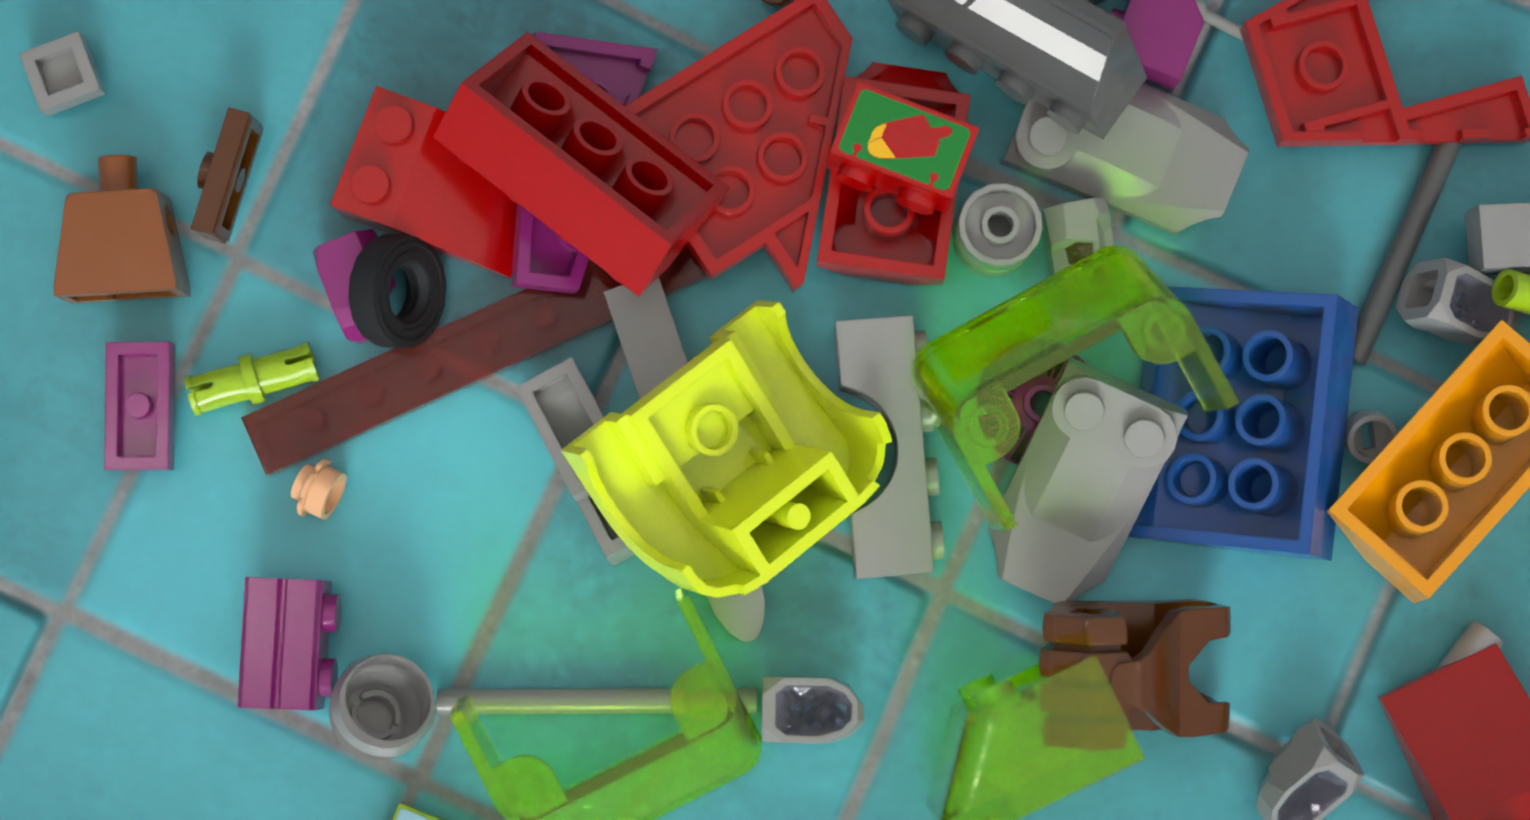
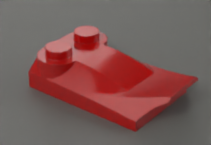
(870, 231)

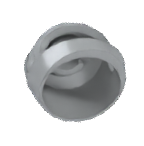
(382, 706)

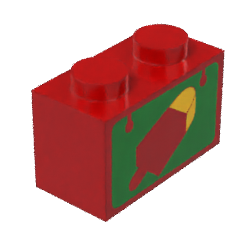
(901, 149)

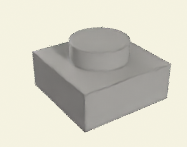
(62, 73)

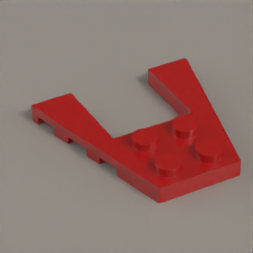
(1333, 86)

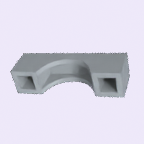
(895, 529)

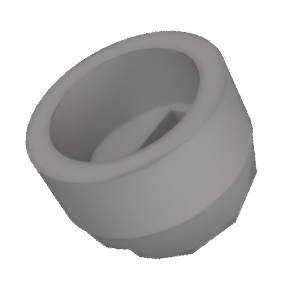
(1380, 431)

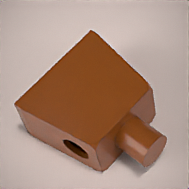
(119, 241)

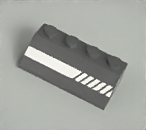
(1040, 50)

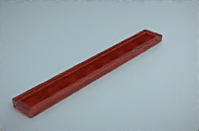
(438, 367)

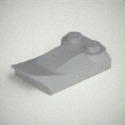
(1156, 163)
(1083, 482)

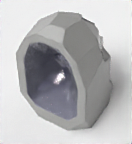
(1450, 301)
(809, 710)
(1309, 775)

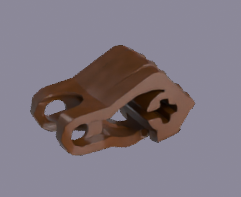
(1144, 657)

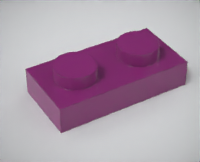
(139, 406)

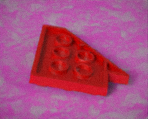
(763, 125)

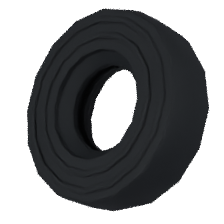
(371, 287)

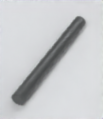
(1403, 248)

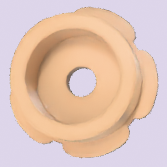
(318, 489)

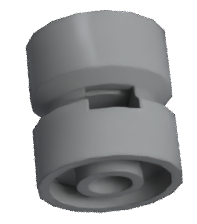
(997, 230)

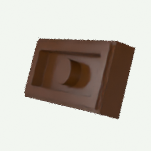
(225, 175)

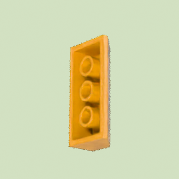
(1446, 471)

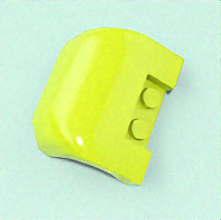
(732, 460)

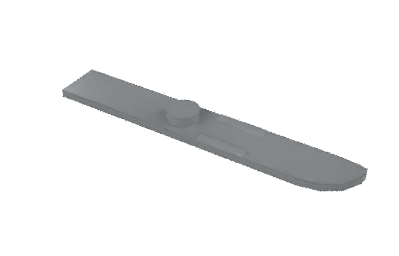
(652, 356)

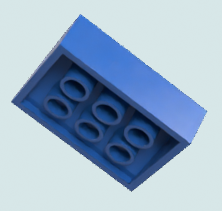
(1273, 461)

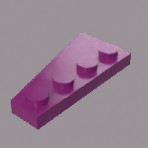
(539, 254)

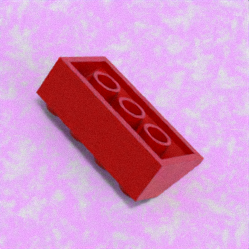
(579, 161)

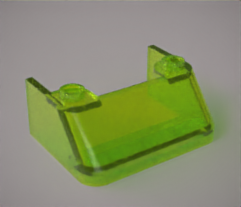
(973, 366)
(1028, 743)
(711, 749)

